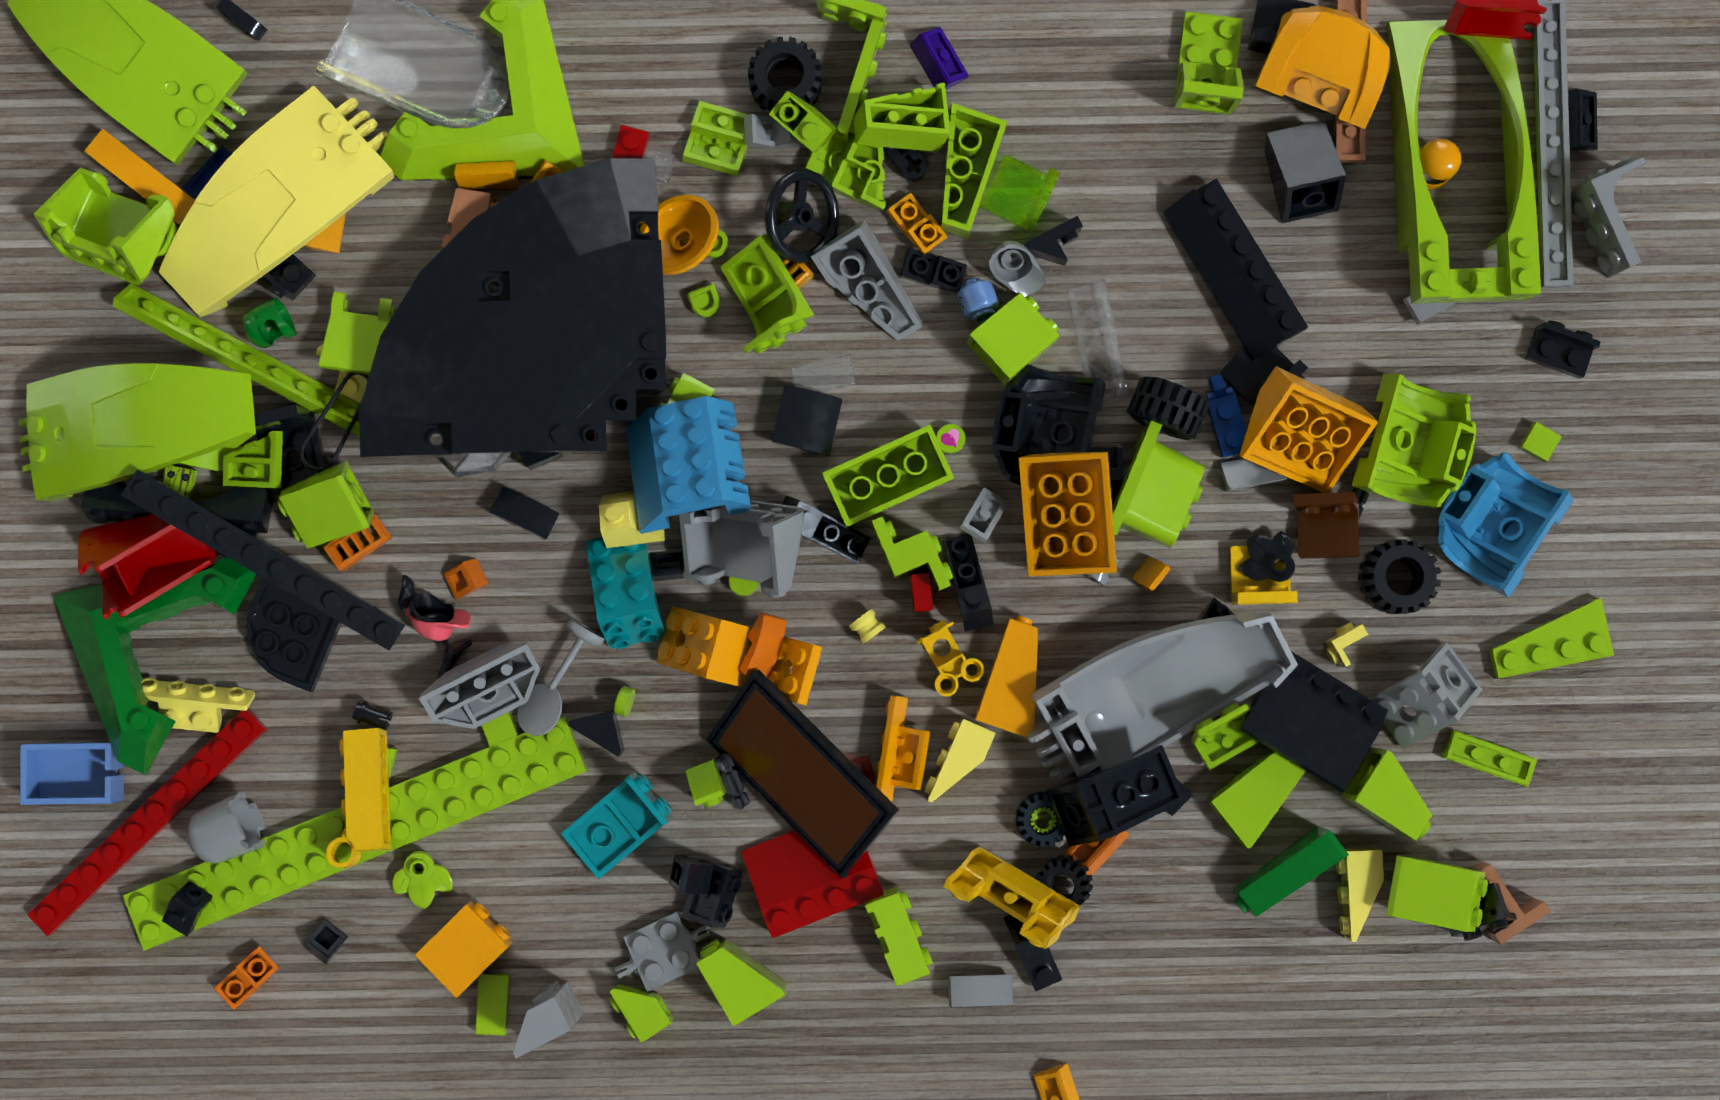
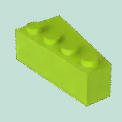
(969, 162)

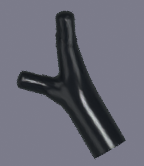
(451, 655)

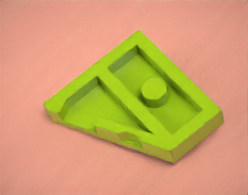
(256, 463)

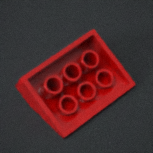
(799, 886)

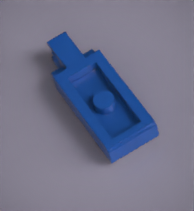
(1225, 417)

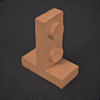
(1525, 915)

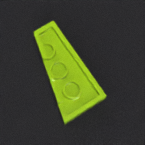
(1563, 641)

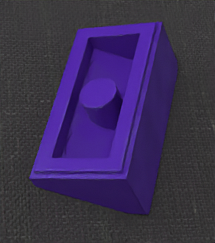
(938, 58)

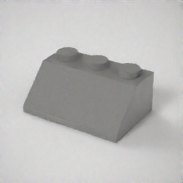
(549, 1017)

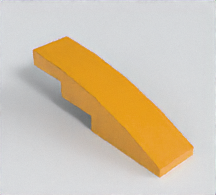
(137, 173)

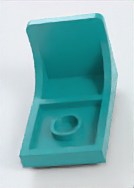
(624, 594)
(618, 824)

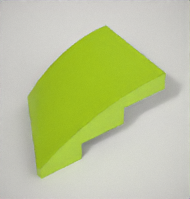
(851, 170)

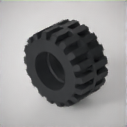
(784, 54)
(1168, 404)
(1423, 577)

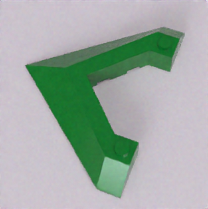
(109, 661)

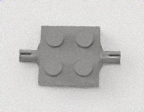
(662, 951)

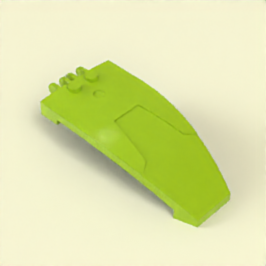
(138, 67)
(127, 417)

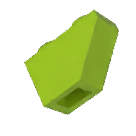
(803, 121)
(706, 784)
(642, 1009)

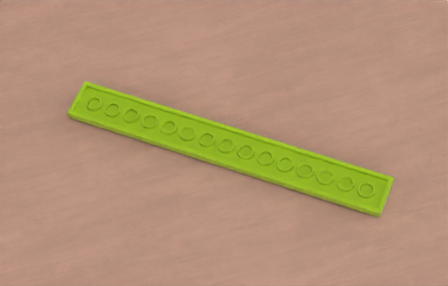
(416, 811)

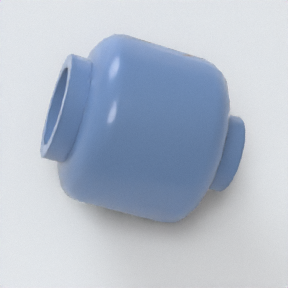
(978, 300)

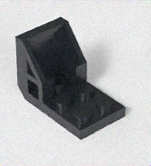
(1116, 797)

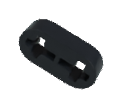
(241, 19)
(902, 165)

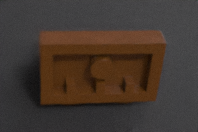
(1327, 525)

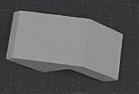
(768, 133)

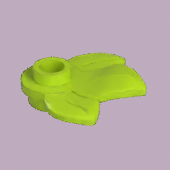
(424, 883)

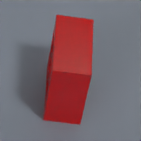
(921, 592)

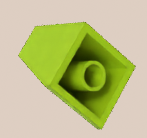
(1013, 338)
(326, 506)
(1388, 795)
(1437, 893)
(739, 980)

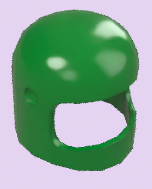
(265, 315)

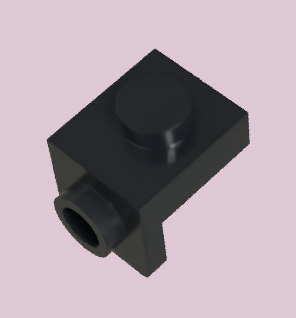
(186, 908)

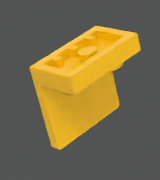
(1251, 592)

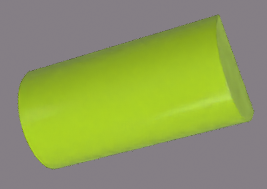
(888, 475)

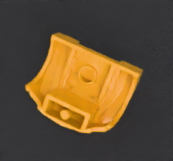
(1327, 63)

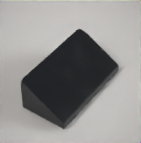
(1582, 120)

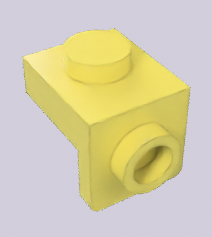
(1345, 636)

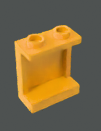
(464, 948)

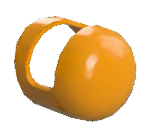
(1440, 161)

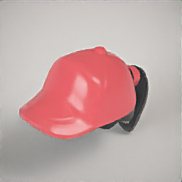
(429, 614)

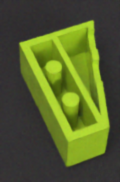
(899, 936)

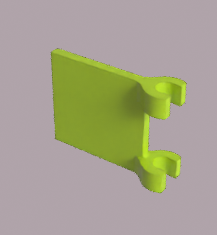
(353, 337)

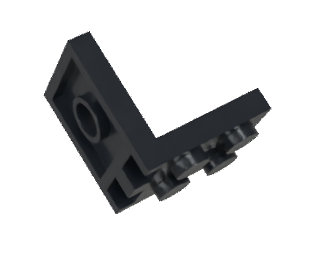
(295, 424)

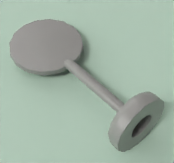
(545, 702)

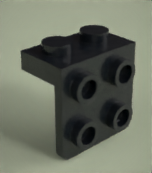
(1249, 375)

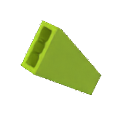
(1255, 796)

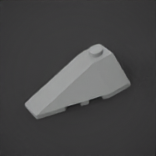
(864, 274)

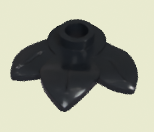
(1265, 555)

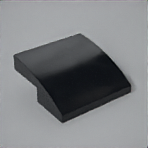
(807, 420)

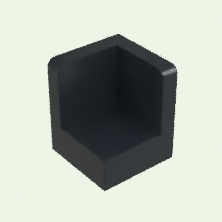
(1115, 458)

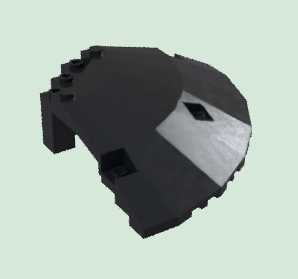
(549, 349)

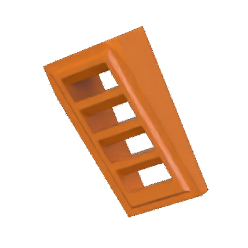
(364, 551)

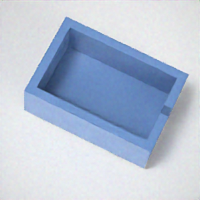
(70, 774)

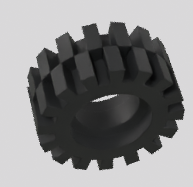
(1073, 870)

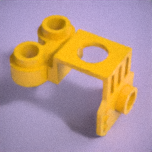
(953, 664)

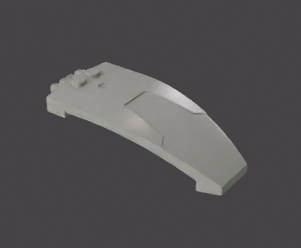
(1156, 690)

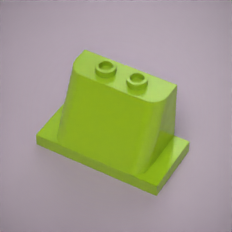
(1157, 490)

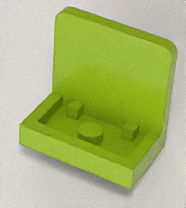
(1221, 738)

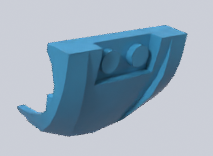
(1499, 521)

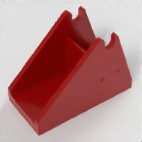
(1494, 18)
(139, 560)

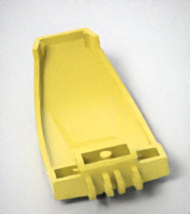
(274, 198)

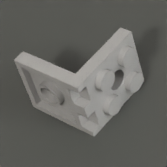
(1436, 692)

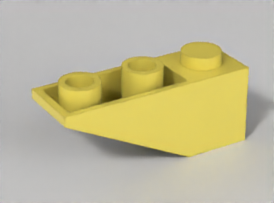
(965, 753)
(1360, 883)

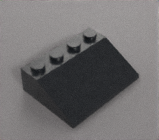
(1316, 723)

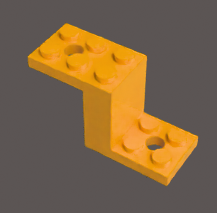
(718, 647)

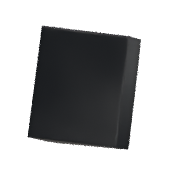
(667, 566)

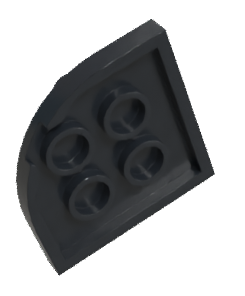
(289, 636)

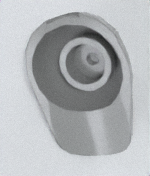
(1016, 271)

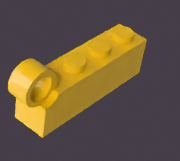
(366, 795)

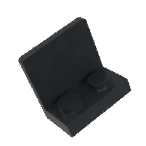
(1267, 22)

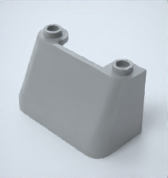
(747, 545)

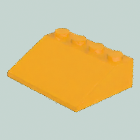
(1305, 431)
(1067, 513)

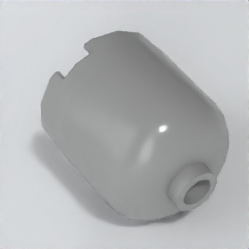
(225, 829)

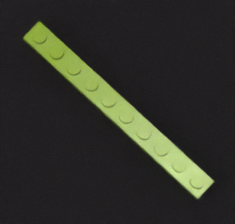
(236, 355)

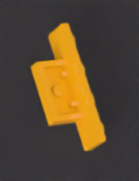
(902, 751)

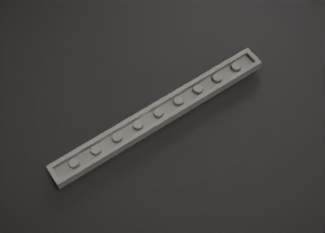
(1553, 147)

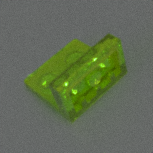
(1019, 192)

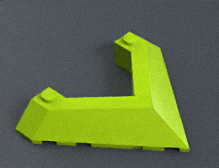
(541, 109)

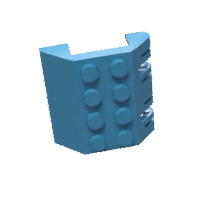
(686, 461)

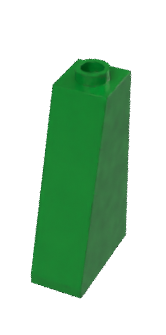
(1289, 870)

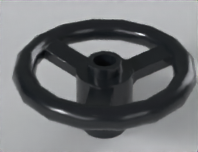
(798, 215)

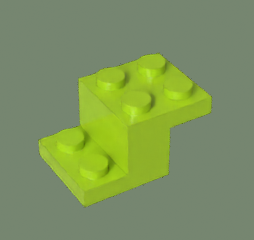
(912, 553)

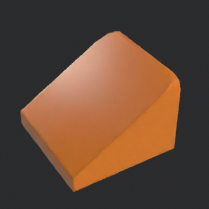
(465, 578)

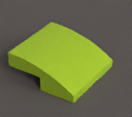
(716, 139)

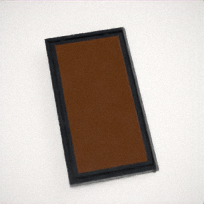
(801, 774)

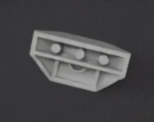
(483, 687)

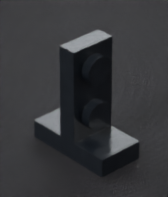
(1036, 960)

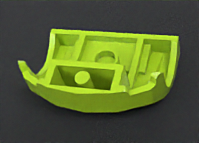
(1418, 444)

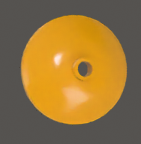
(686, 232)

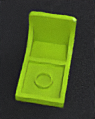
(767, 294)

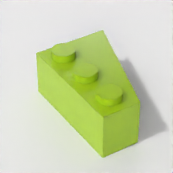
(905, 121)

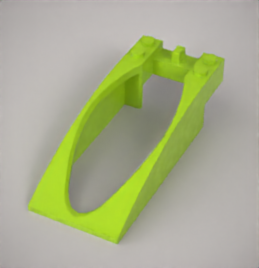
(1417, 219)

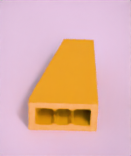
(1012, 680)

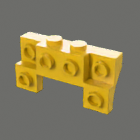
(1015, 892)

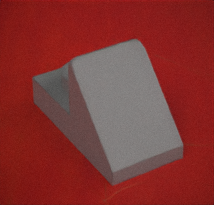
(984, 515)

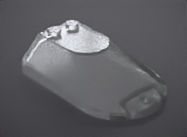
(418, 64)

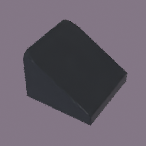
(325, 941)

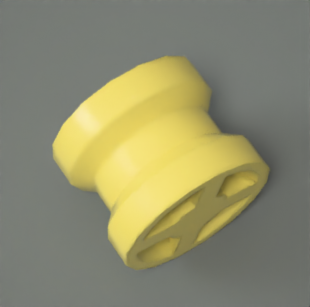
(867, 626)

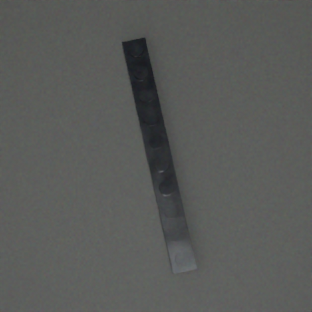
(262, 559)

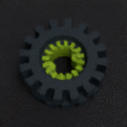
(1026, 819)

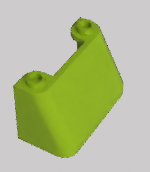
(105, 228)

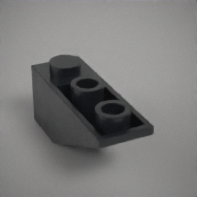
(830, 532)
(968, 582)

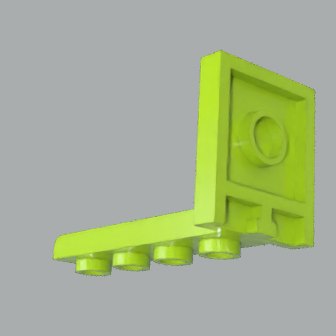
(860, 16)

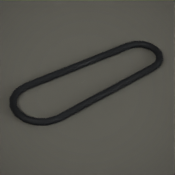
(324, 412)

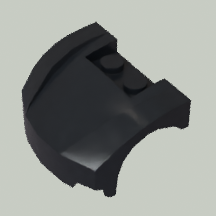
(1044, 415)

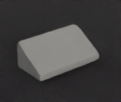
(1246, 474)

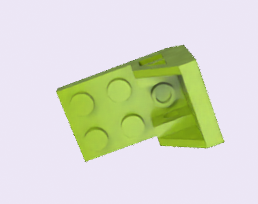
(1208, 64)

